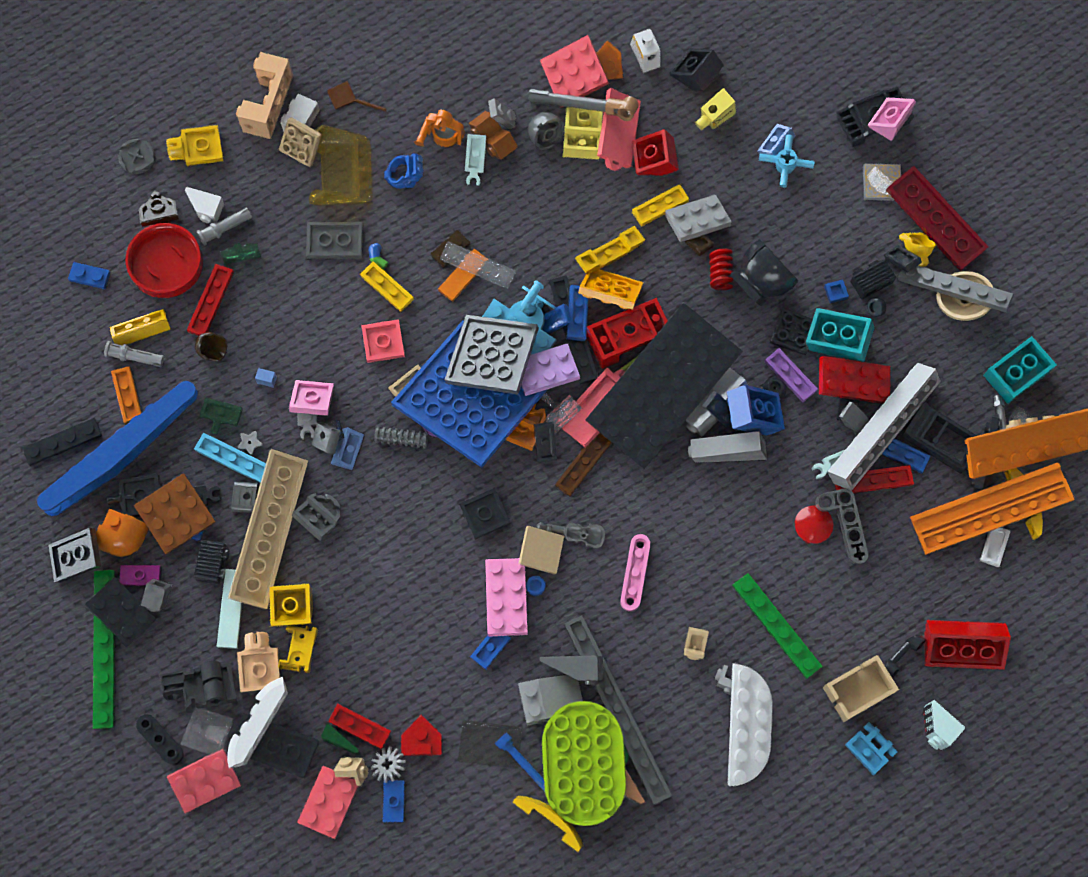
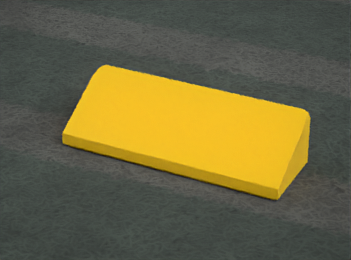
(140, 328)

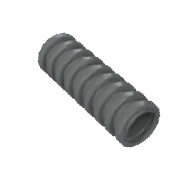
(401, 437)

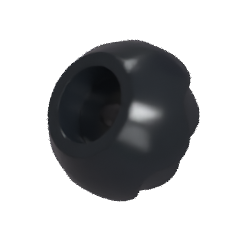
(778, 384)

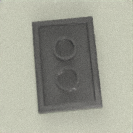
(334, 240)

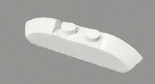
(262, 714)

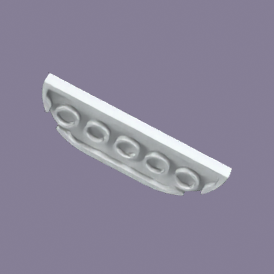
(748, 725)

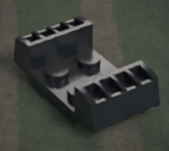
(857, 116)

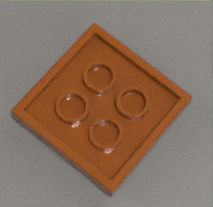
(174, 513)

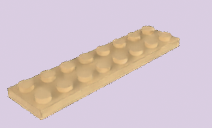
(268, 529)

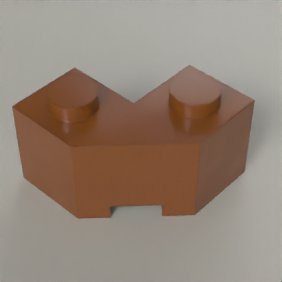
(498, 141)

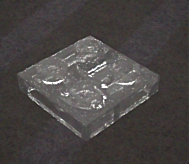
(207, 731)

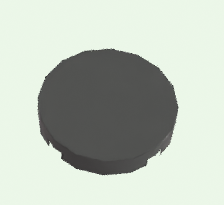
(136, 156)

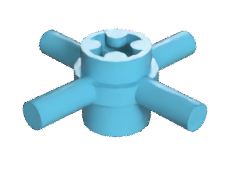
(785, 155)

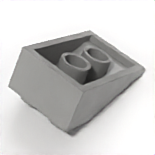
(547, 695)

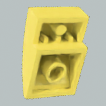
(582, 133)

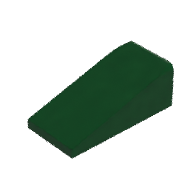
(333, 737)

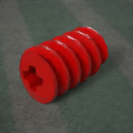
(719, 269)

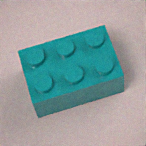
(840, 334)
(1019, 370)

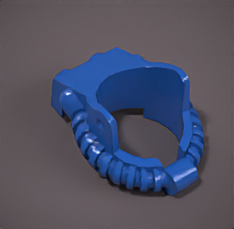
(413, 173)

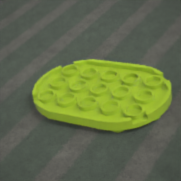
(584, 763)

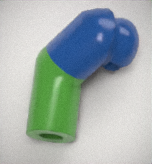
(374, 254)

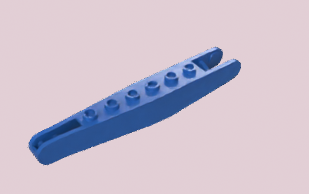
(117, 451)

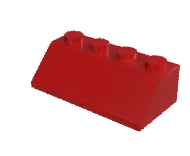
(966, 644)

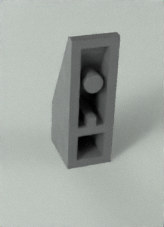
(578, 667)

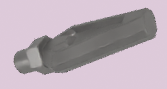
(1000, 412)

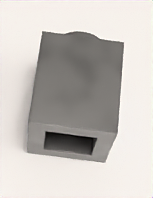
(156, 595)

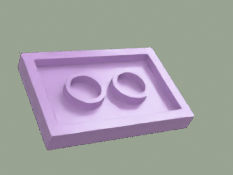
(549, 370)

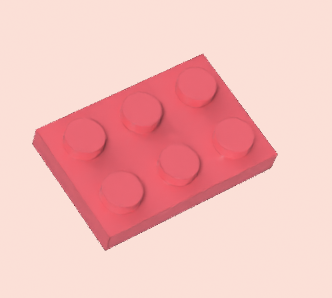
(203, 781)
(328, 803)

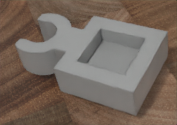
(306, 421)

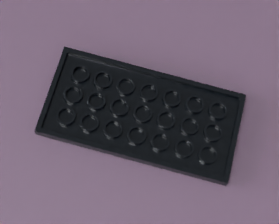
(663, 385)

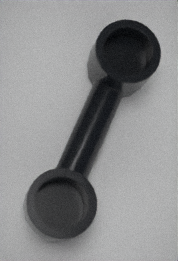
(914, 642)

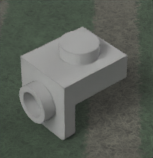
(723, 682)

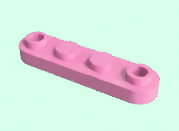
(635, 572)

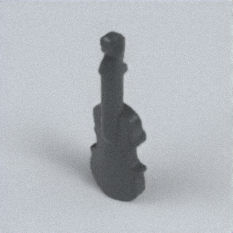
(592, 535)

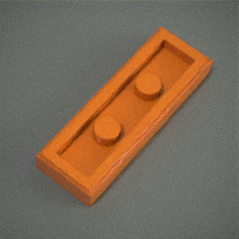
(457, 282)
(126, 393)

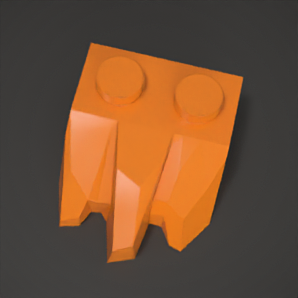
(524, 433)

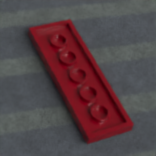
(937, 218)

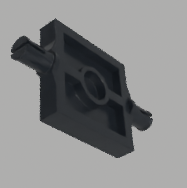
(134, 490)

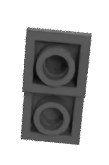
(853, 418)

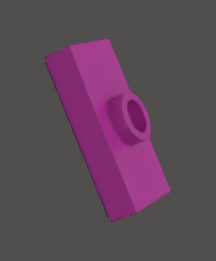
(139, 574)

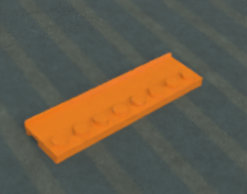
(1027, 444)
(992, 508)

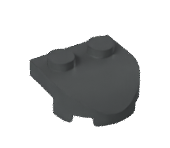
(318, 514)

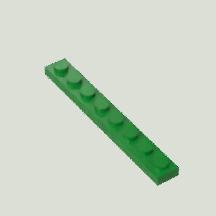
(103, 664)

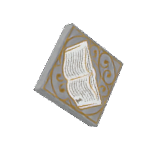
(877, 178)

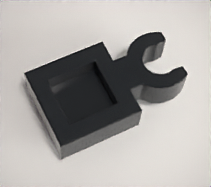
(206, 494)

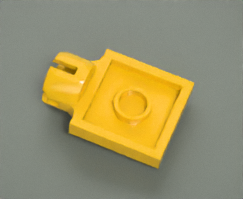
(196, 146)

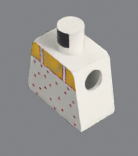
(645, 46)

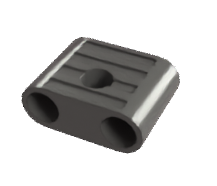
(326, 437)
(244, 496)

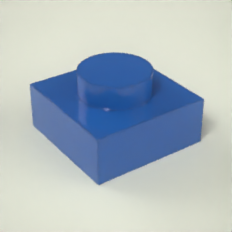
(836, 291)

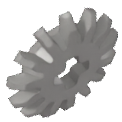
(393, 769)

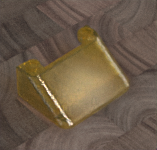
(343, 168)

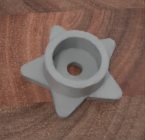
(254, 442)

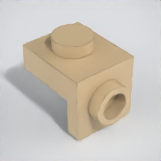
(695, 643)
(352, 768)

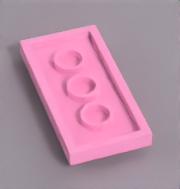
(506, 597)

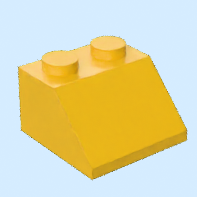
(291, 605)

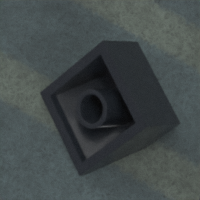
(697, 68)

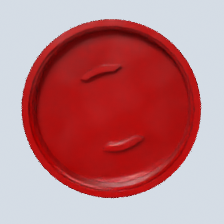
(164, 260)

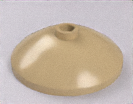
(956, 308)

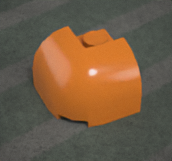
(120, 534)

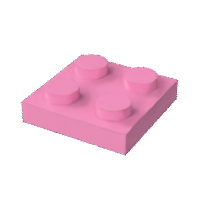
(311, 397)

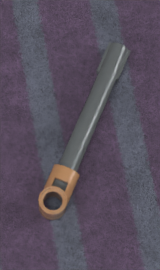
(623, 109)

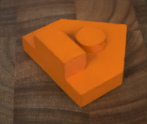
(610, 60)

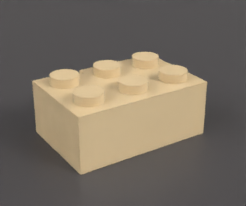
(860, 689)

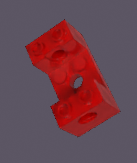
(610, 339)

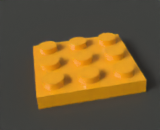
(611, 288)

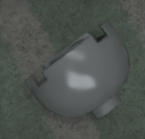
(545, 129)

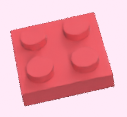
(383, 341)

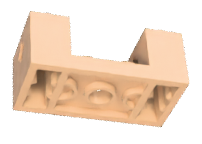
(277, 75)

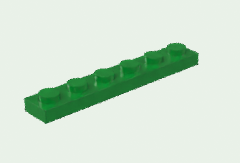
(777, 626)

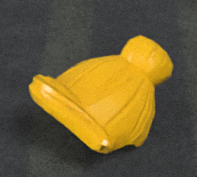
(919, 245)

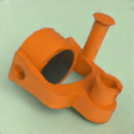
(444, 129)

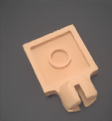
(257, 663)

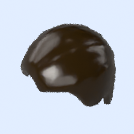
(211, 346)

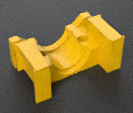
(300, 649)

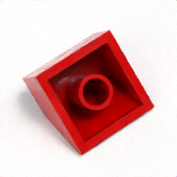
(655, 154)

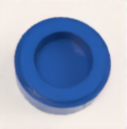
(535, 585)

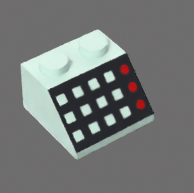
(940, 726)

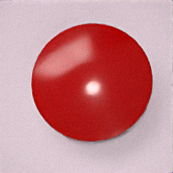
(813, 525)

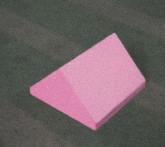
(891, 116)

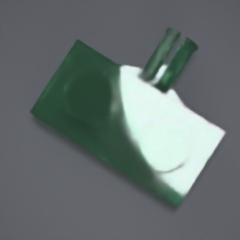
(240, 253)
(220, 413)

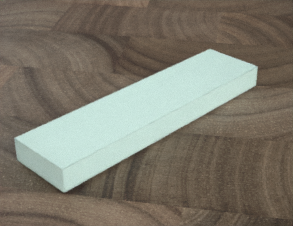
(229, 616)

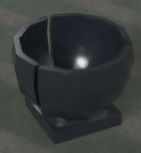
(763, 274)

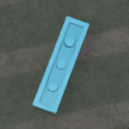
(230, 457)

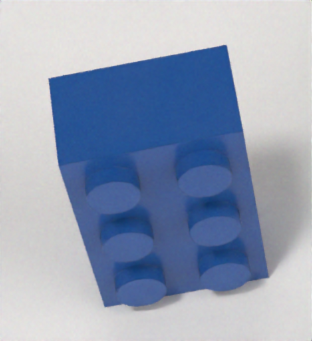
(755, 410)

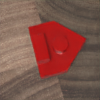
(421, 739)

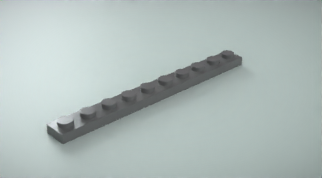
(615, 703)

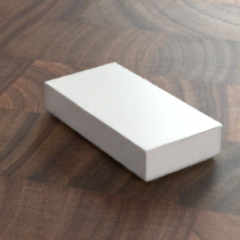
(995, 546)

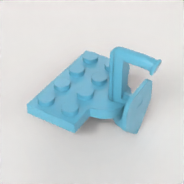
(528, 312)

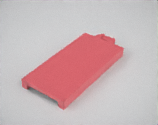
(617, 136)
(577, 426)

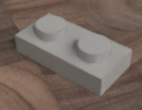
(502, 114)

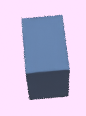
(265, 377)

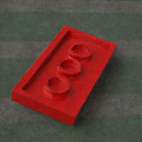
(854, 379)

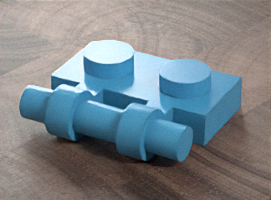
(866, 751)

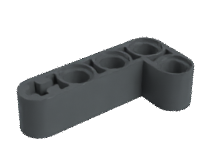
(846, 527)

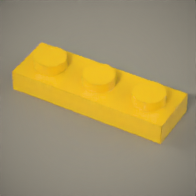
(656, 206)
(387, 286)

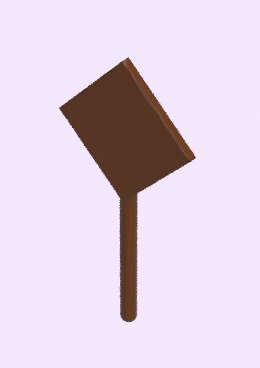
(343, 95)

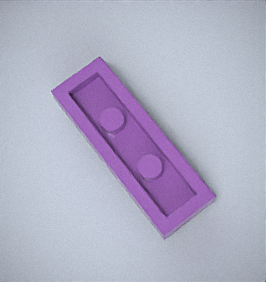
(790, 375)

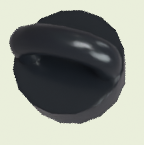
(876, 307)

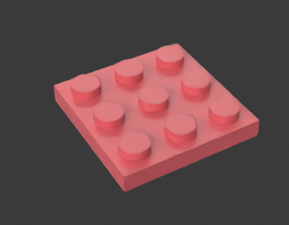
(575, 69)

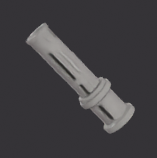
(216, 229)
(125, 353)

